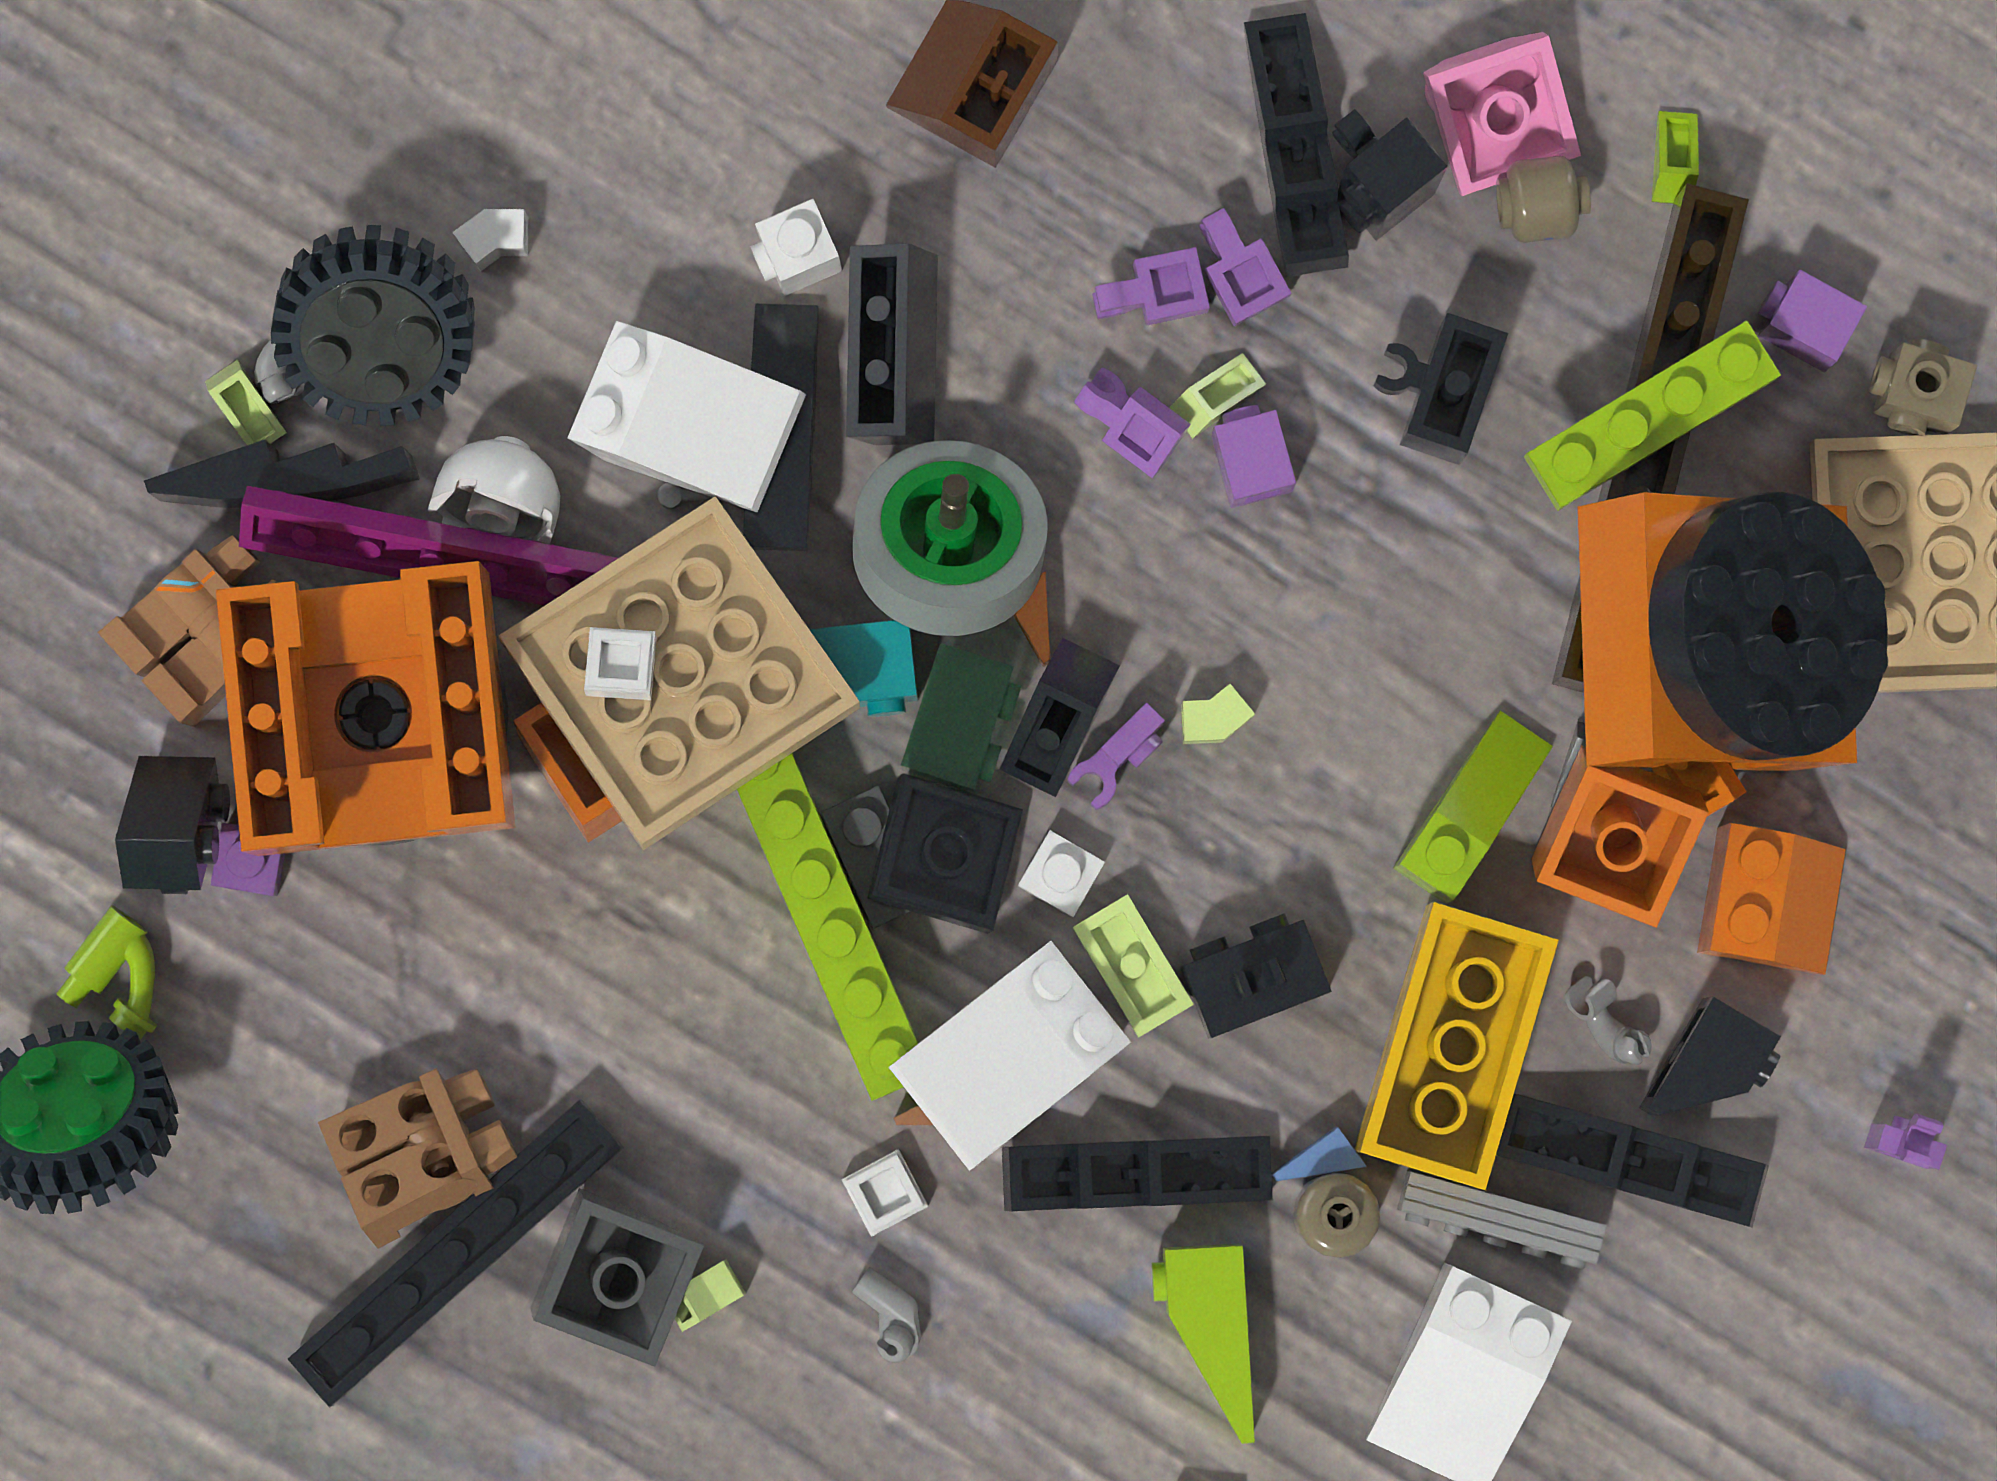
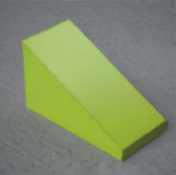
(1675, 155)

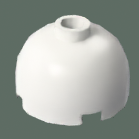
(498, 490)

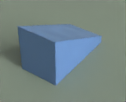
(1325, 1155)

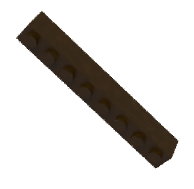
(1677, 322)

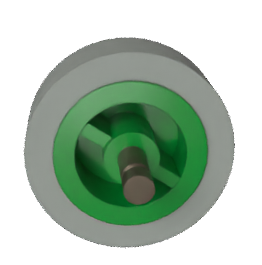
(949, 537)

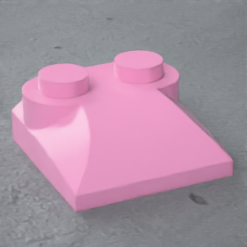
(1500, 109)

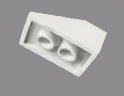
(685, 417)
(1009, 1055)
(1467, 1377)

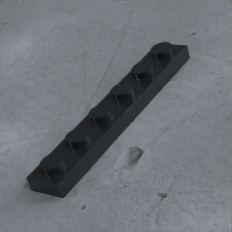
(455, 1253)

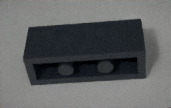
(891, 344)

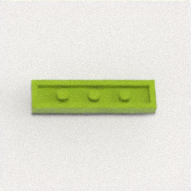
(1652, 415)

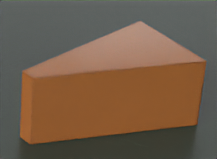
(1034, 621)

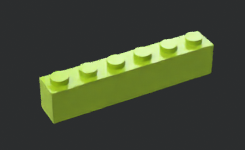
(830, 923)

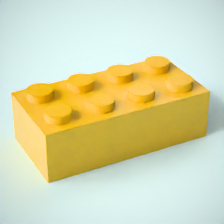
(1456, 1045)

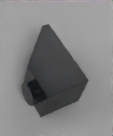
(1059, 717)
(1713, 1060)

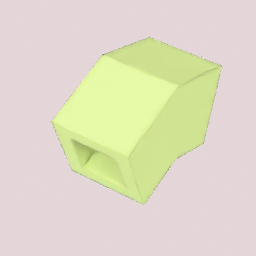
(1214, 718)
(708, 1294)

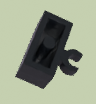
(1386, 175)
(1448, 387)
(171, 823)
(1254, 977)

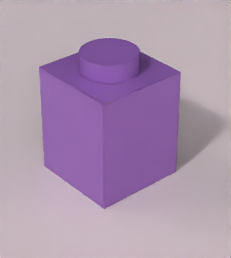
(1810, 319)
(1252, 456)

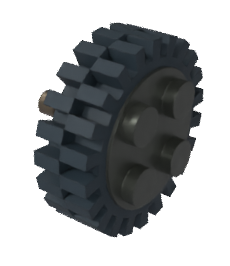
(373, 325)

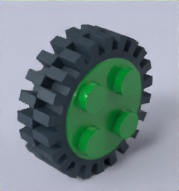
(81, 1116)

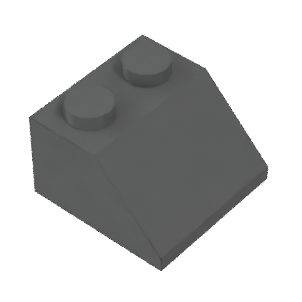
(616, 1278)

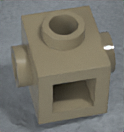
(1921, 388)

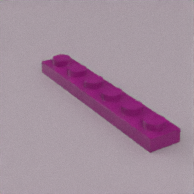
(392, 542)

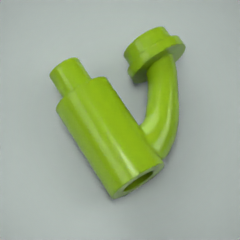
(100, 957)

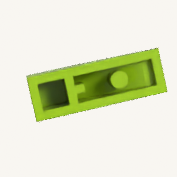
(1473, 808)
(1209, 1312)

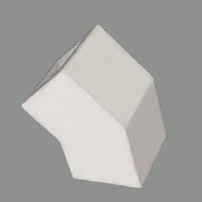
(494, 235)

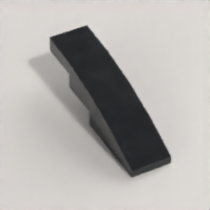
(1296, 144)
(787, 352)
(313, 474)
(1632, 1160)
(1137, 1173)

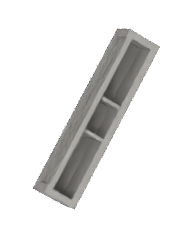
(1501, 1220)

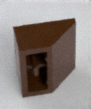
(975, 78)

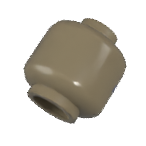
(1542, 199)
(1316, 1201)

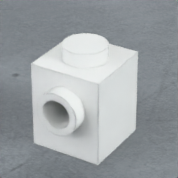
(795, 248)

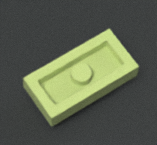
(1132, 966)

